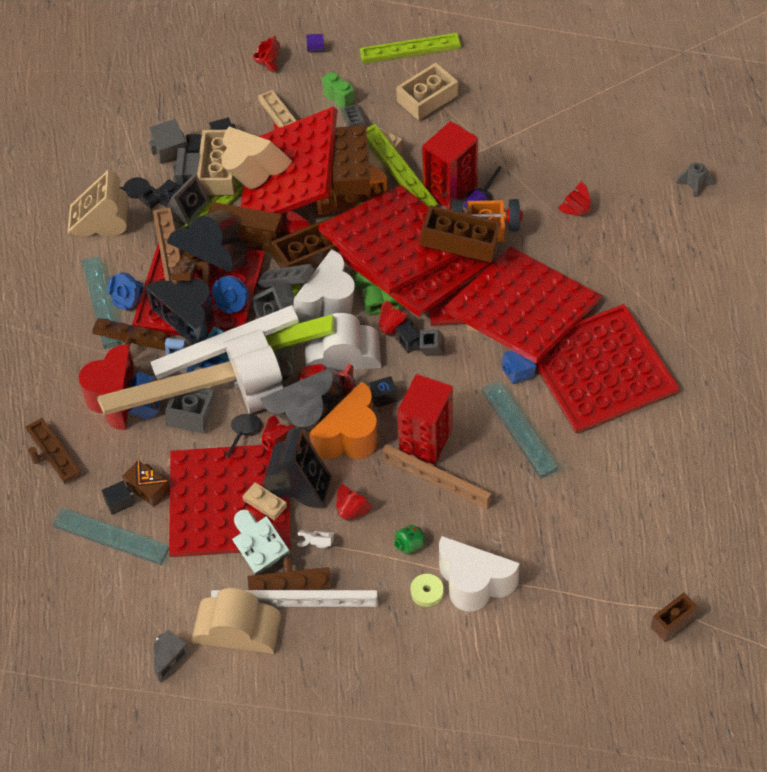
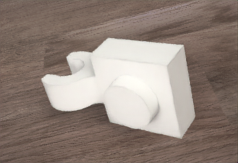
(318, 538)

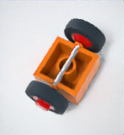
(494, 211)

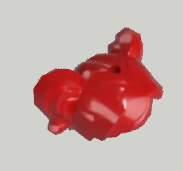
(267, 53)

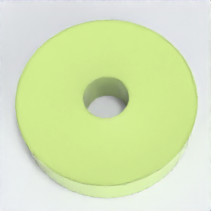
(423, 598)

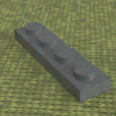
(290, 275)

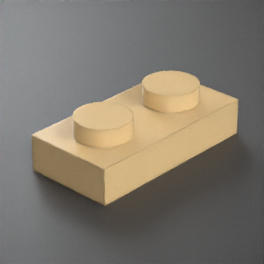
(264, 501)

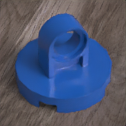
(124, 290)
(230, 294)

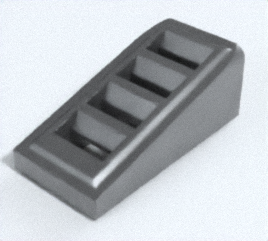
(352, 119)

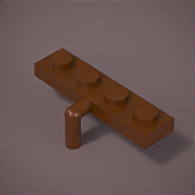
(187, 266)
(130, 334)
(52, 451)
(291, 580)

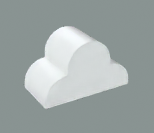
(326, 291)
(350, 344)
(254, 368)
(475, 574)

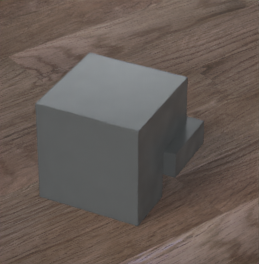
(166, 140)
(185, 166)

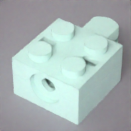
(258, 541)

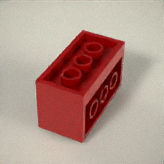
(450, 164)
(425, 418)

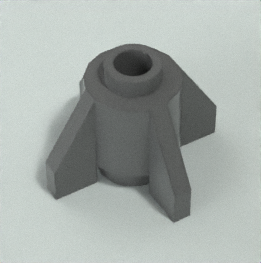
(695, 176)

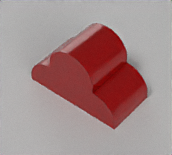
(107, 377)

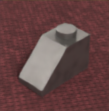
(168, 653)

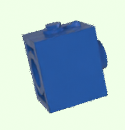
(517, 367)

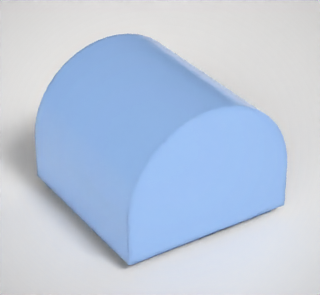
(174, 345)

